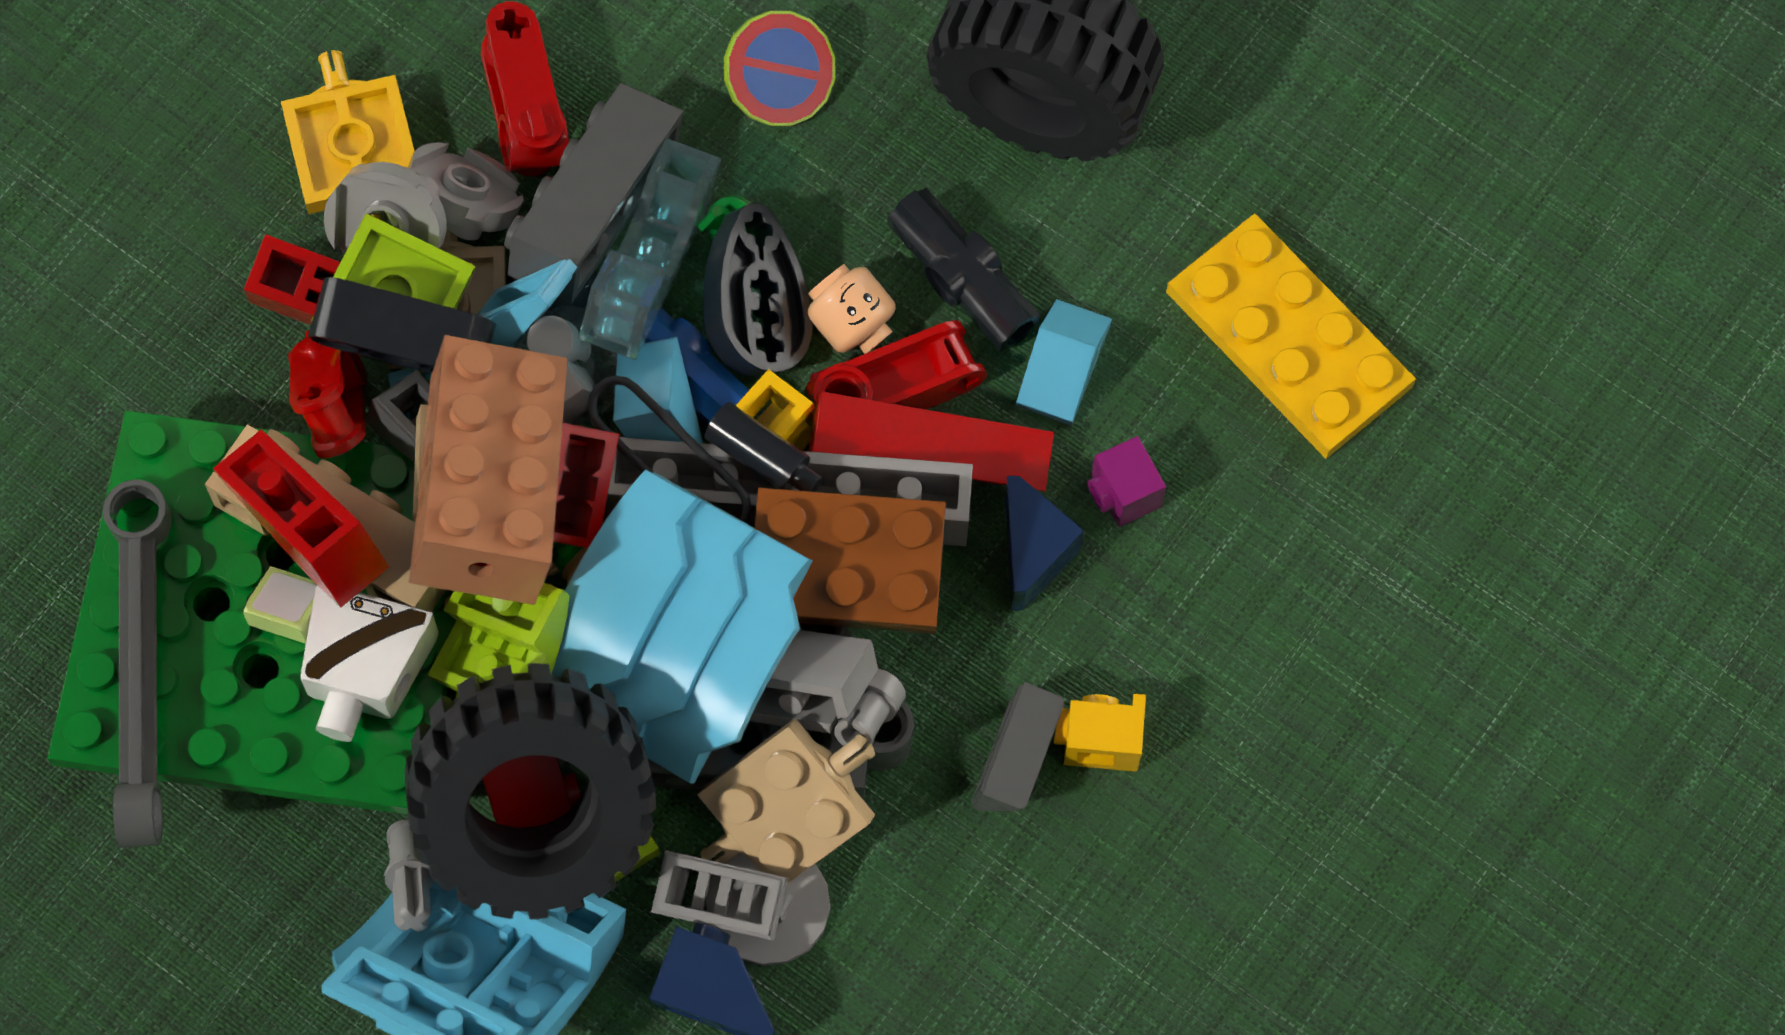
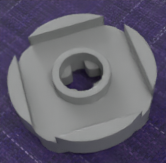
(387, 188)
(472, 188)

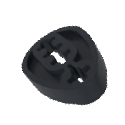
(728, 300)

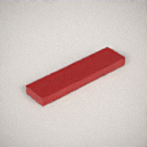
(903, 432)

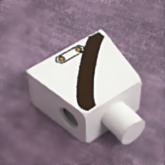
(362, 658)

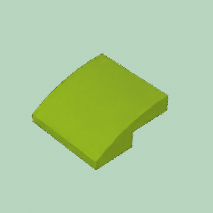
(500, 634)

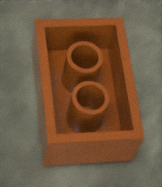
(869, 555)

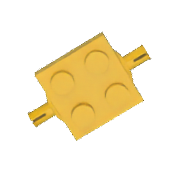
(344, 127)

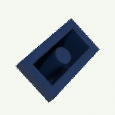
(709, 983)

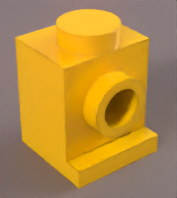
(788, 413)
(1102, 732)

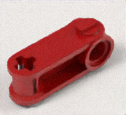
(522, 91)
(908, 372)
(330, 395)

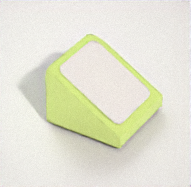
(282, 604)

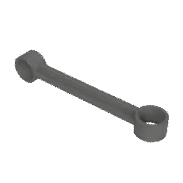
(138, 795)

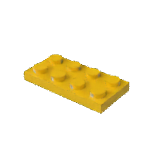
(1290, 335)

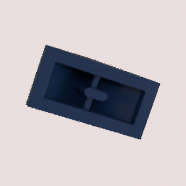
(1038, 541)

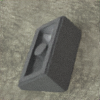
(1018, 750)

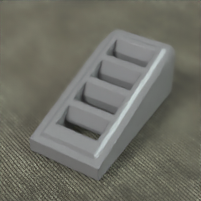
(672, 888)

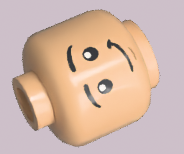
(851, 309)

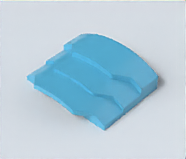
(681, 619)
(475, 968)

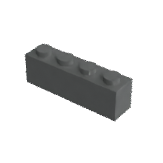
(595, 188)

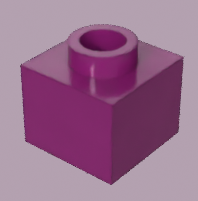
(1126, 482)

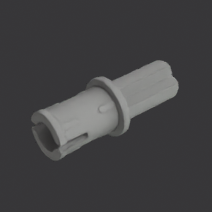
(407, 879)

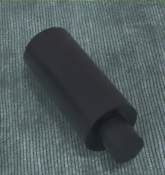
(761, 450)

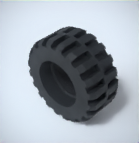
(1048, 71)
(543, 863)

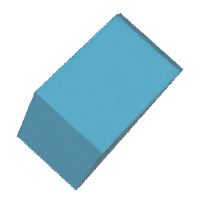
(1062, 361)
(663, 377)

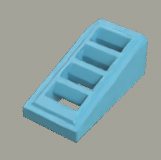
(525, 301)

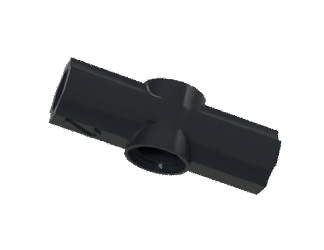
(963, 269)

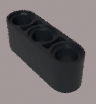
(389, 324)

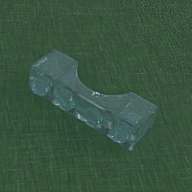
(660, 234)

